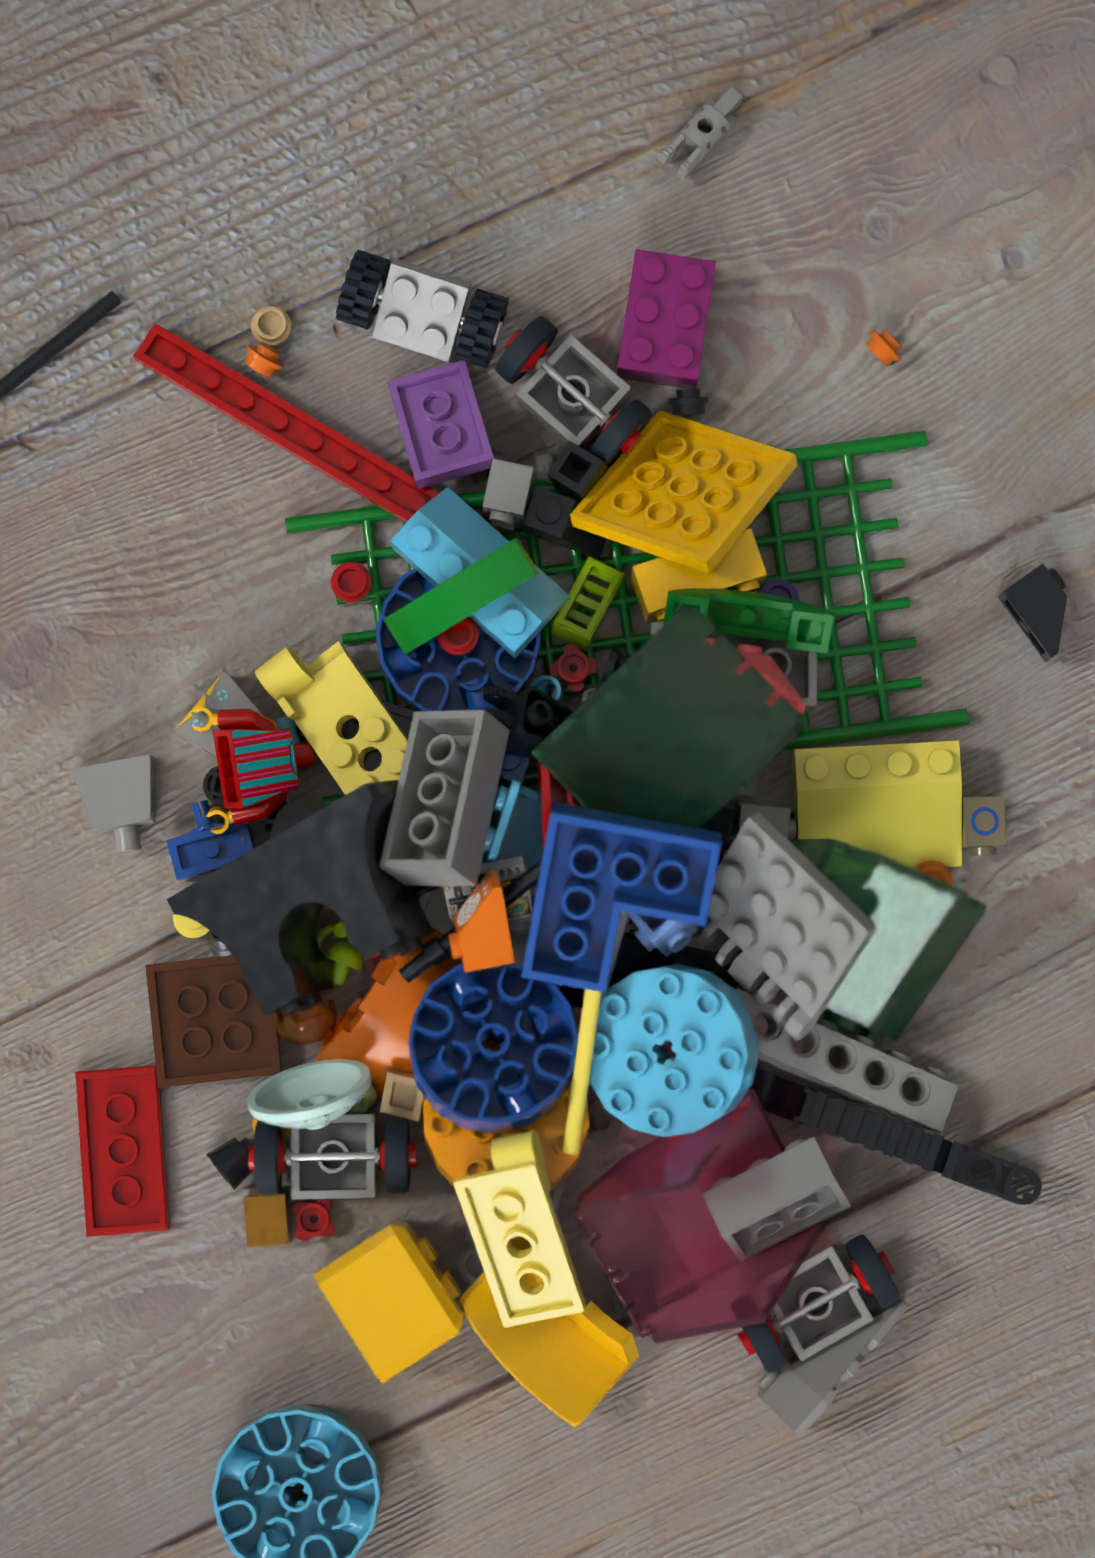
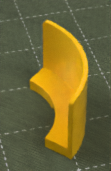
(559, 1360)

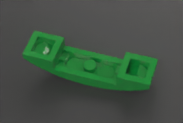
(461, 595)
(758, 616)

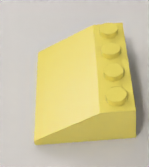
(883, 799)

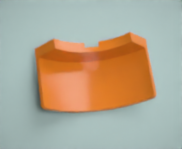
(379, 1025)

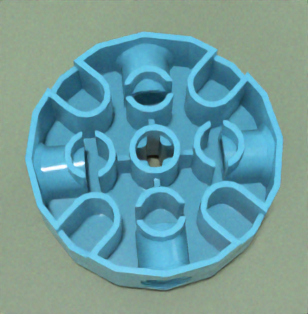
(708, 1033)
(305, 1448)

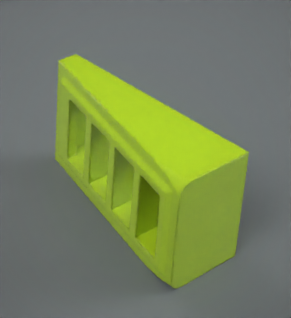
(573, 633)

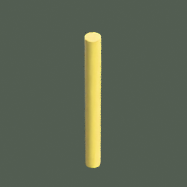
(581, 1072)

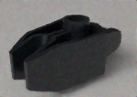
(527, 715)

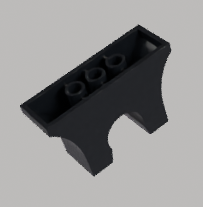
(272, 896)

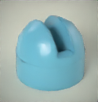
(543, 683)

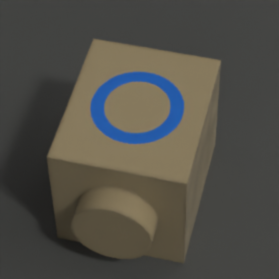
(983, 824)

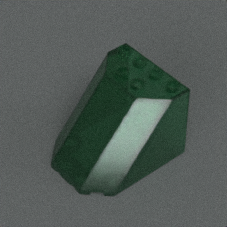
(915, 940)

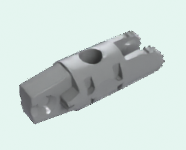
(713, 117)

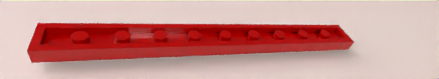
(282, 424)

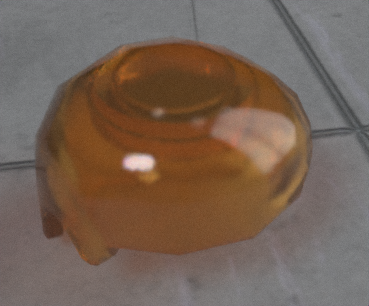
(307, 1026)

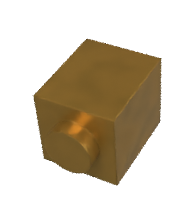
(267, 1219)

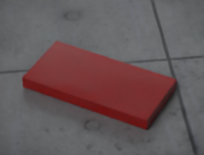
(122, 1151)

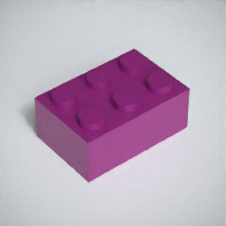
(665, 319)

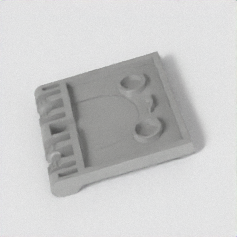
(786, 924)

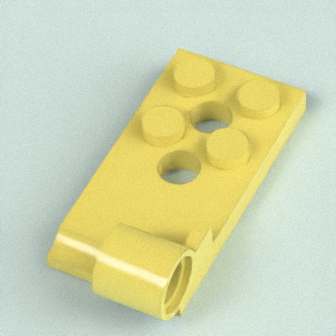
(322, 700)
(513, 1204)

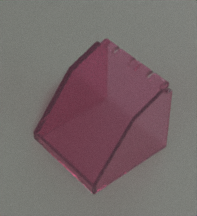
(666, 1242)

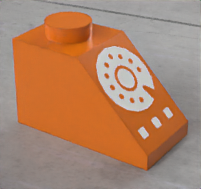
(482, 928)

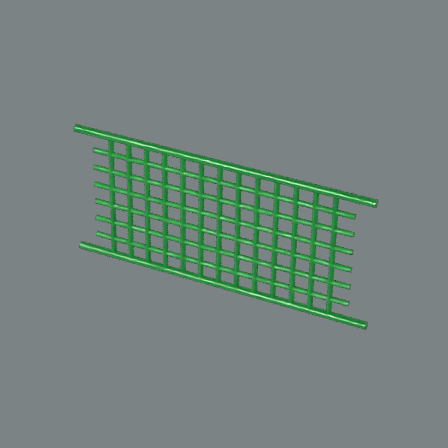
(804, 455)

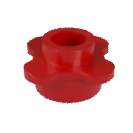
(585, 667)
(306, 1228)

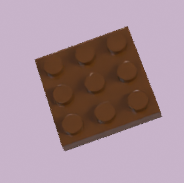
(208, 1023)

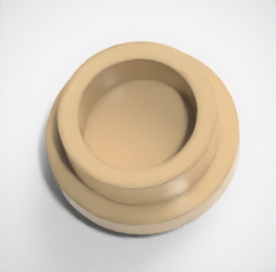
(271, 325)

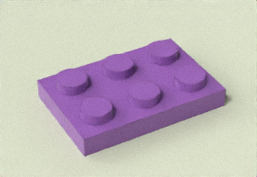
(441, 424)

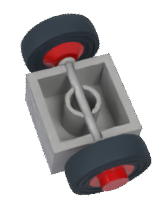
(572, 392)
(334, 1159)
(823, 1303)

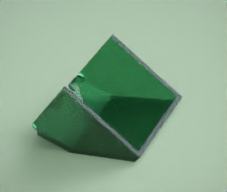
(670, 729)

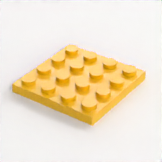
(684, 491)

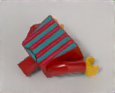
(253, 764)

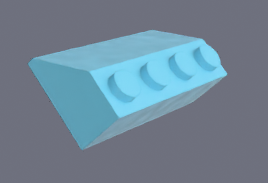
(452, 536)

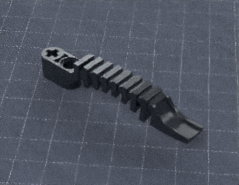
(891, 1137)

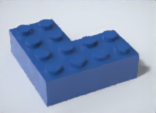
(608, 865)

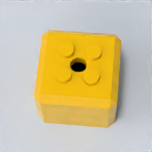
(393, 1298)

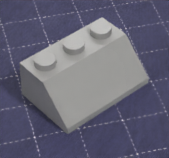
(775, 1198)

